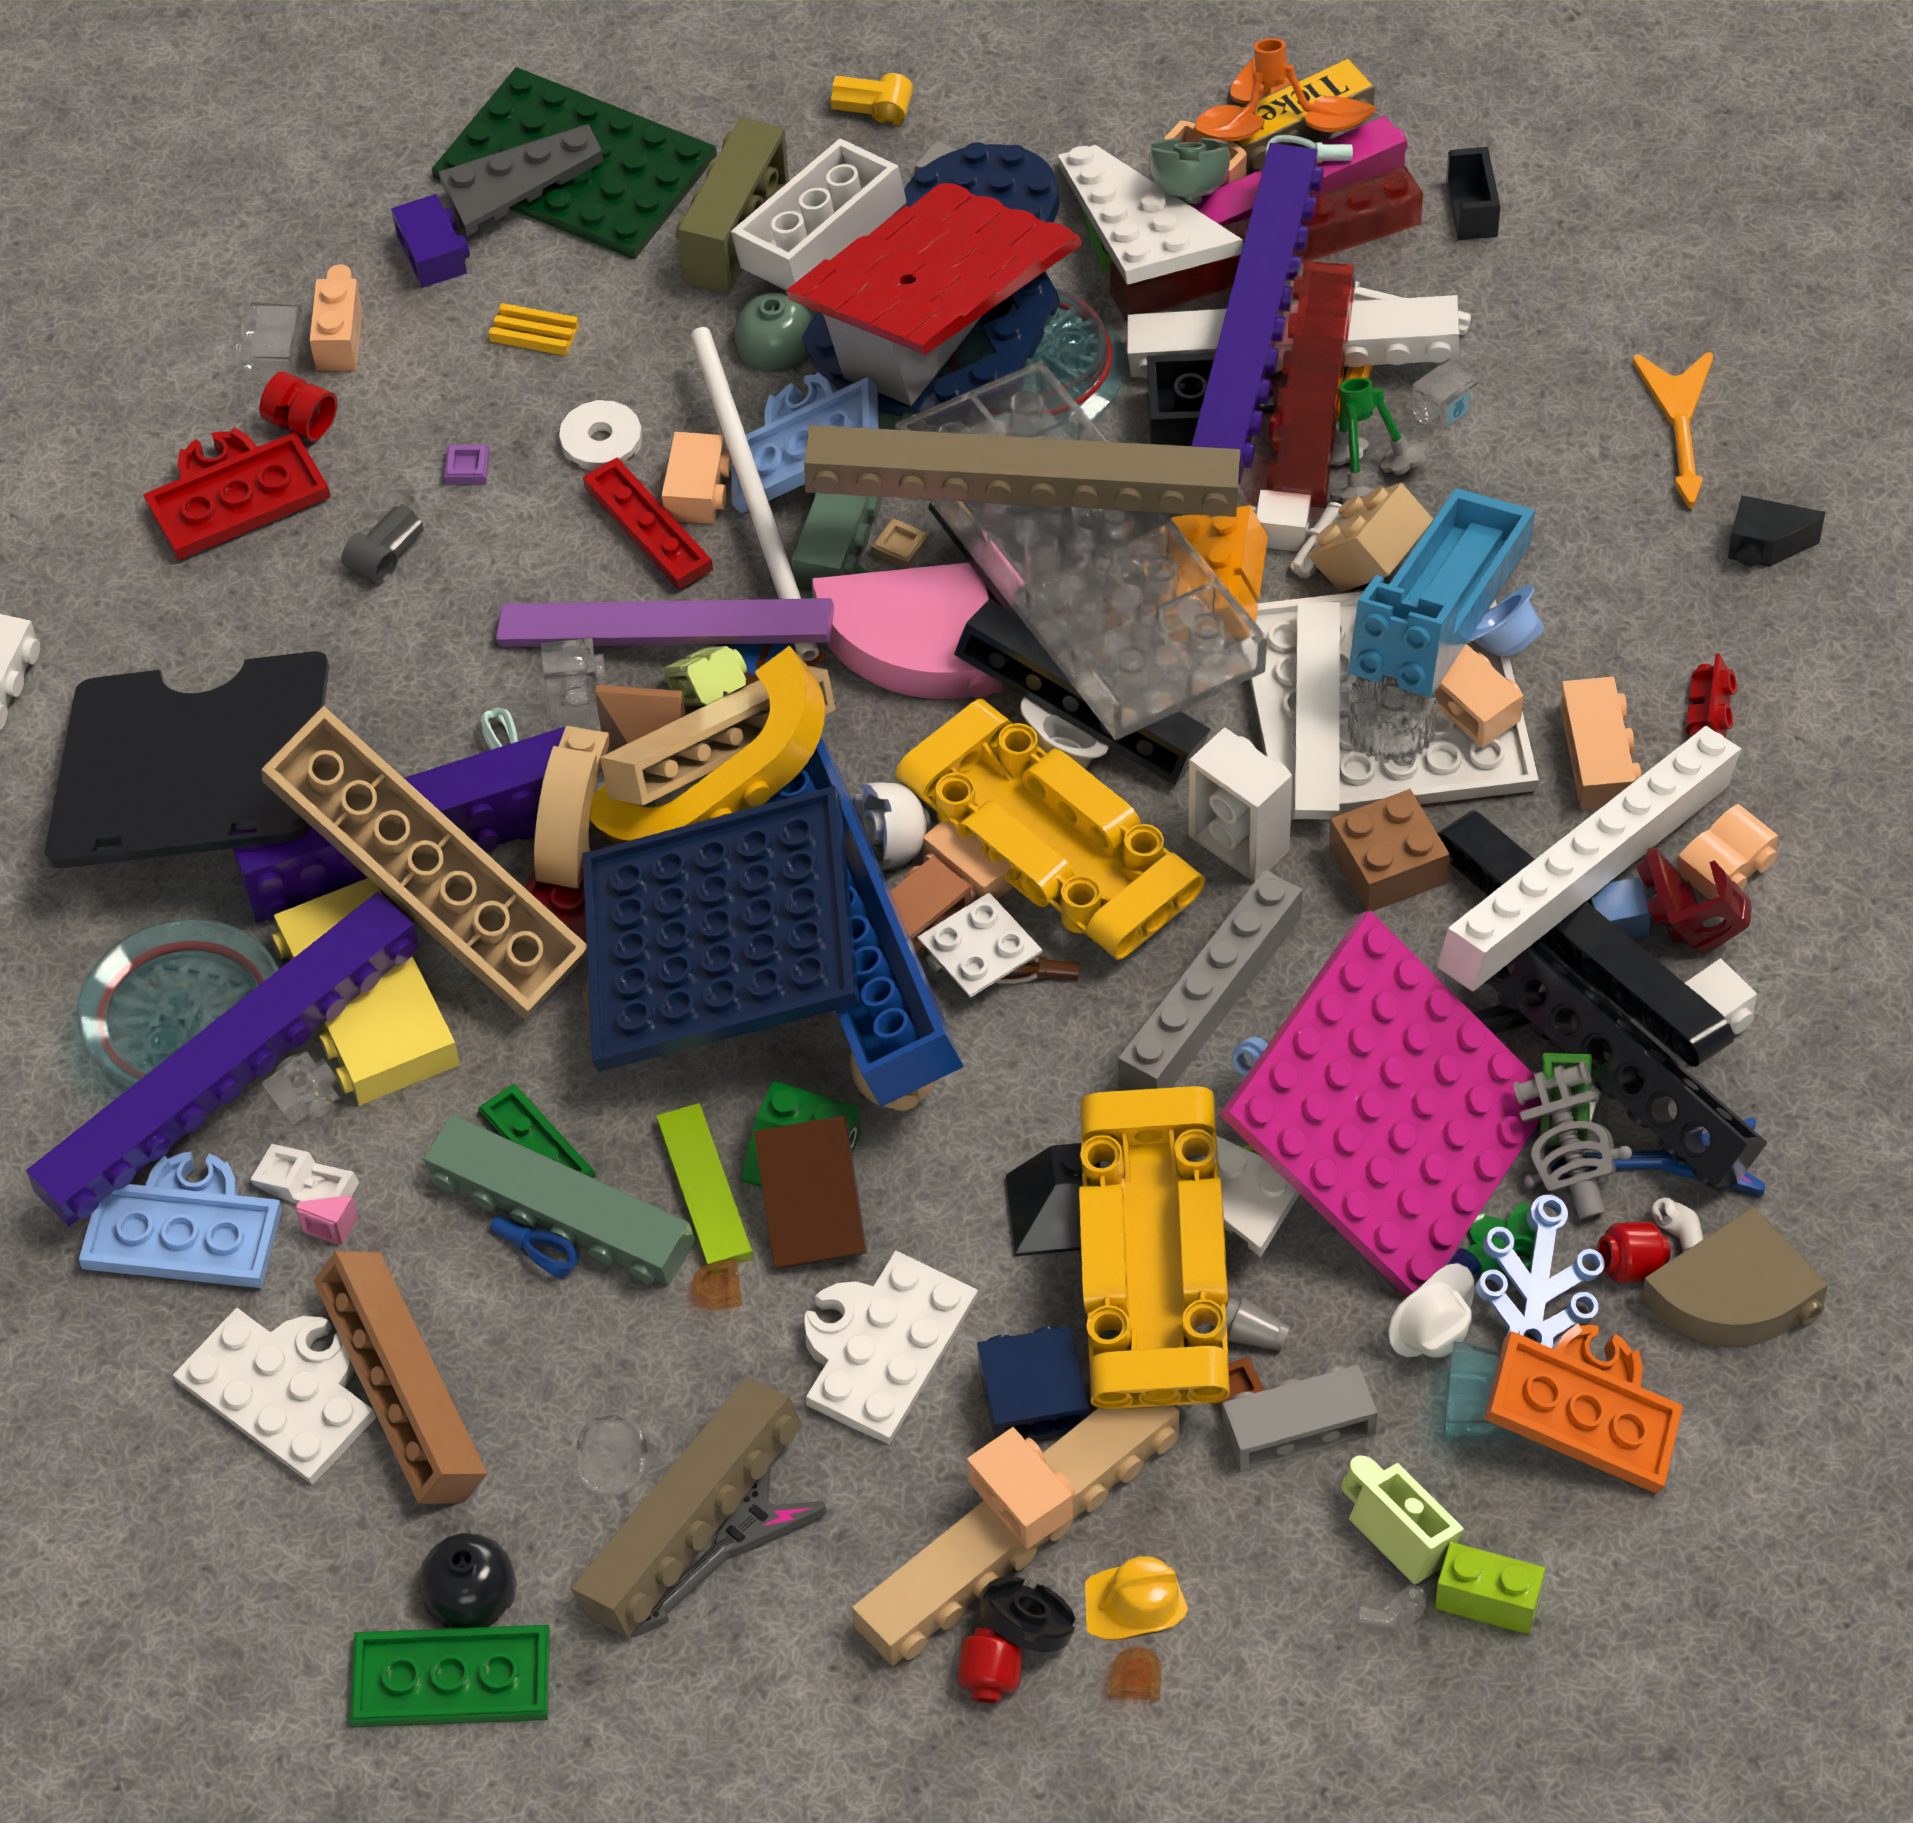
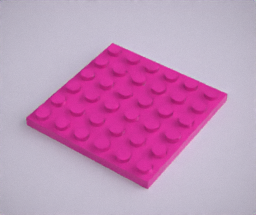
(1386, 1105)

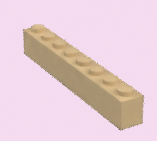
(980, 1548)

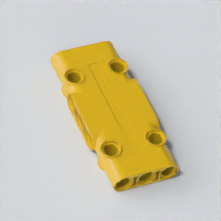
(1053, 825)
(1153, 1248)

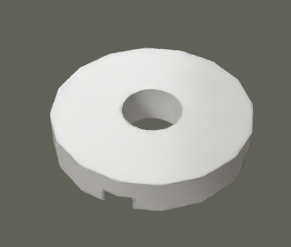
(595, 417)

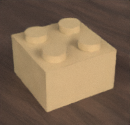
(1369, 536)

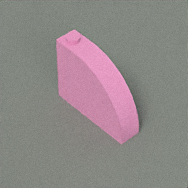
(905, 628)

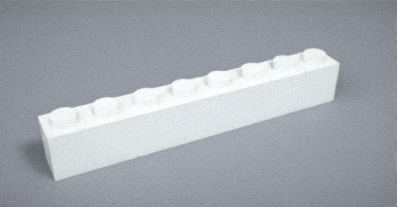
(1378, 333)

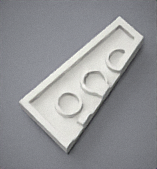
(1253, 1194)

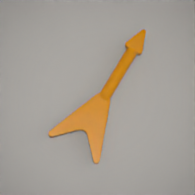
(1678, 400)

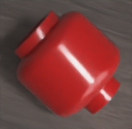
(1633, 1251)
(989, 1666)

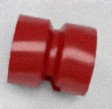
(298, 406)

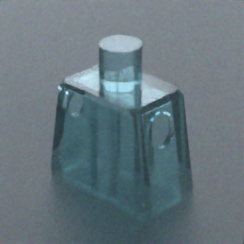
(1468, 1396)

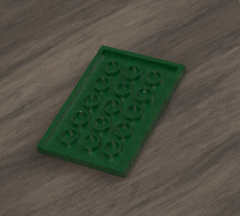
(613, 203)

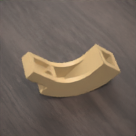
(566, 806)

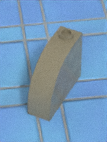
(1736, 1286)

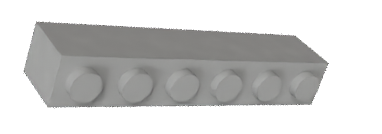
(1211, 985)

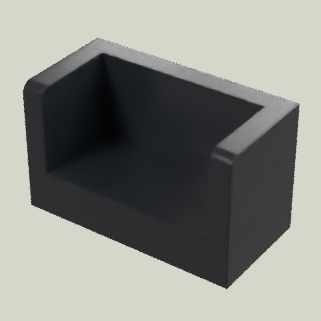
(1473, 193)

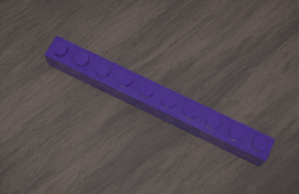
(1258, 301)
(222, 1059)

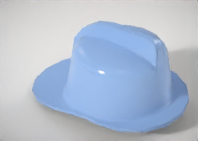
(1509, 625)

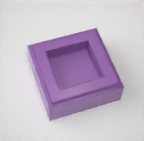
(467, 464)

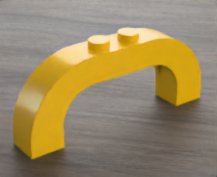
(749, 775)

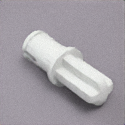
(1302, 564)

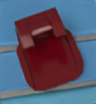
(1677, 905)

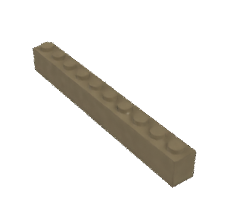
(1022, 470)

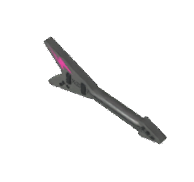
(746, 1528)

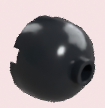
(467, 1581)

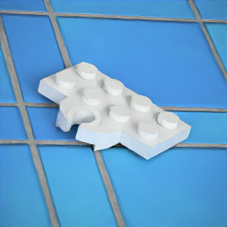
(883, 1343)
(280, 1389)

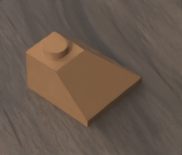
(635, 712)

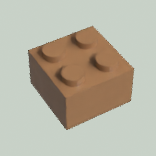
(1388, 850)

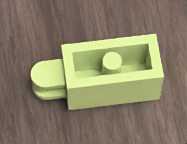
(1399, 1517)

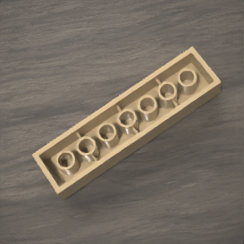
(424, 863)

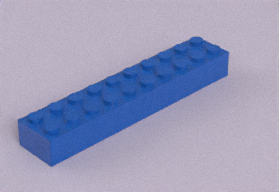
(898, 1024)

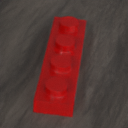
(648, 523)

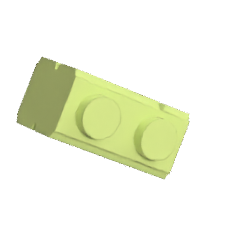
(707, 675)

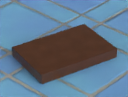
(810, 1192)

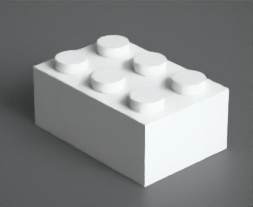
(1240, 804)

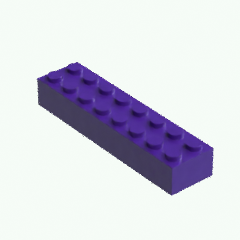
(484, 795)

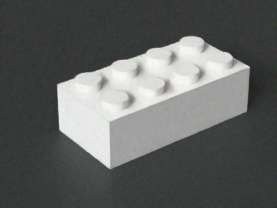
(818, 214)

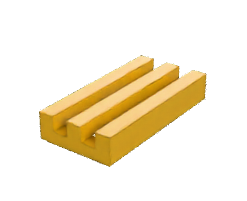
(535, 324)

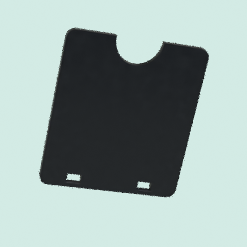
(179, 767)

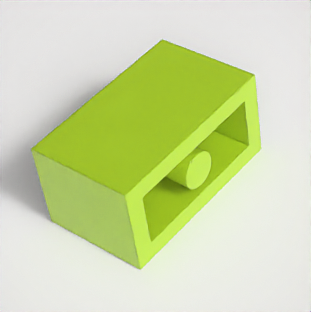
(1490, 1588)

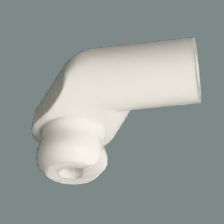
(1678, 1221)

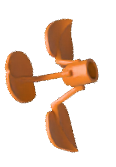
(1263, 76)

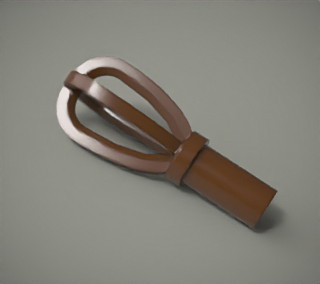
(1043, 968)

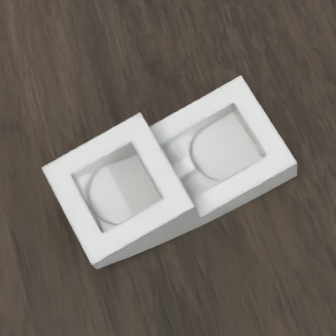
(297, 1177)

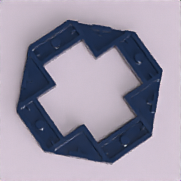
(1010, 336)

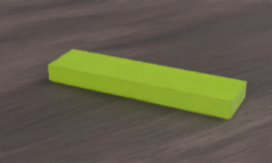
(704, 1185)

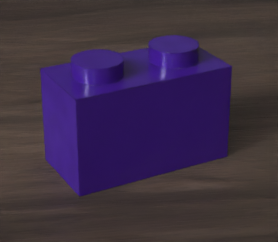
(430, 240)

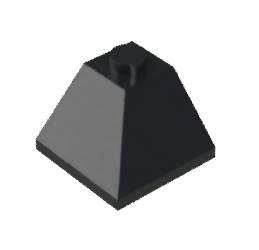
(1047, 1201)

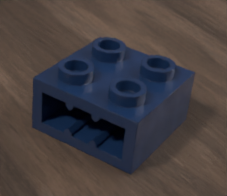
(1033, 1383)

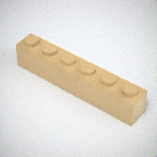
(692, 744)

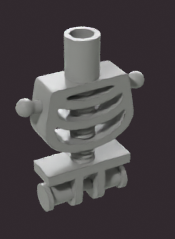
(1582, 1182)

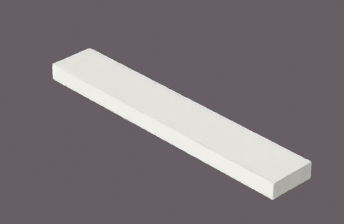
(1317, 711)

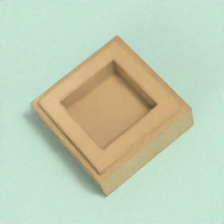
(900, 543)

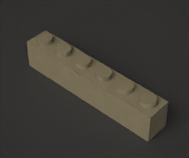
(687, 1507)

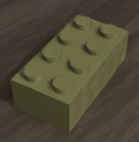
(737, 183)

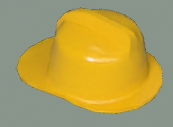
(1133, 1599)

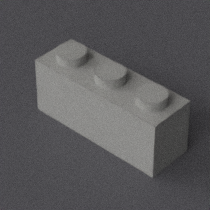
(1299, 1417)

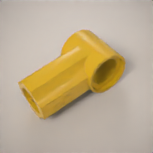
(883, 99)

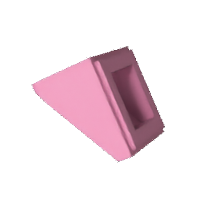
(328, 1218)

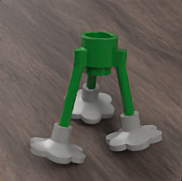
(1356, 404)

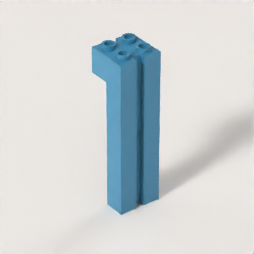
(1439, 592)

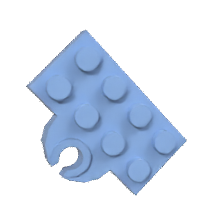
(782, 442)
(184, 1227)

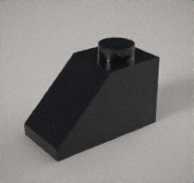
(1772, 531)

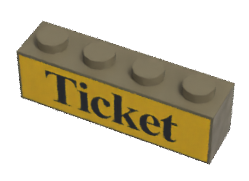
(1285, 115)

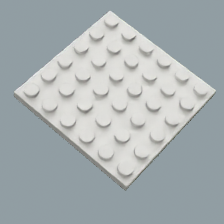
(1446, 771)

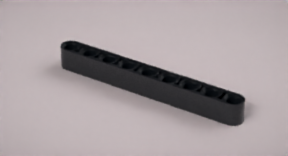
(1598, 949)

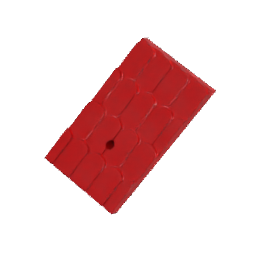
(923, 282)

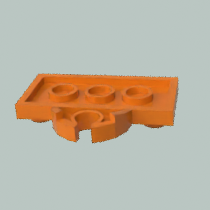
(1586, 1404)

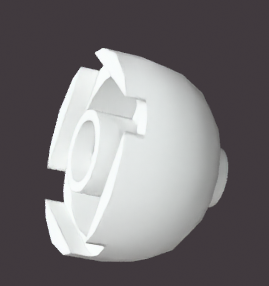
(894, 819)

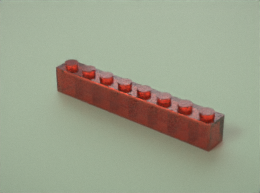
(1340, 221)

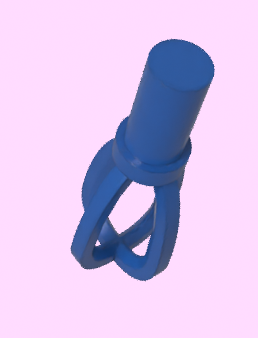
(526, 1237)

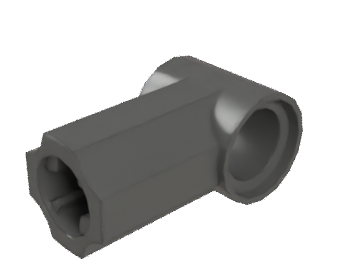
(379, 550)

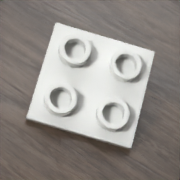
(978, 945)

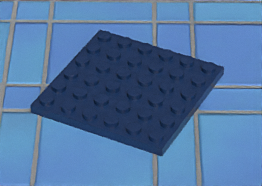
(718, 929)

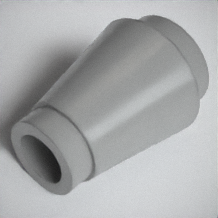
(1254, 1326)

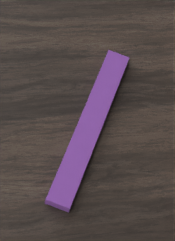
(668, 622)

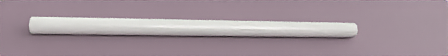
(748, 475)

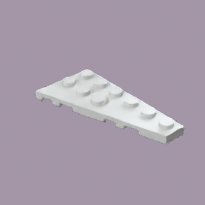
(1139, 222)

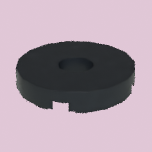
(1027, 1616)

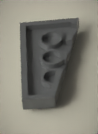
(502, 179)

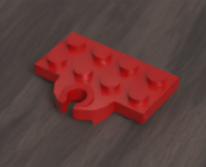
(234, 491)

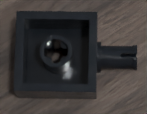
(1176, 396)

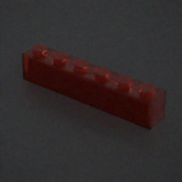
(1314, 376)

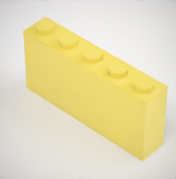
(382, 1035)

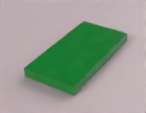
(450, 1676)

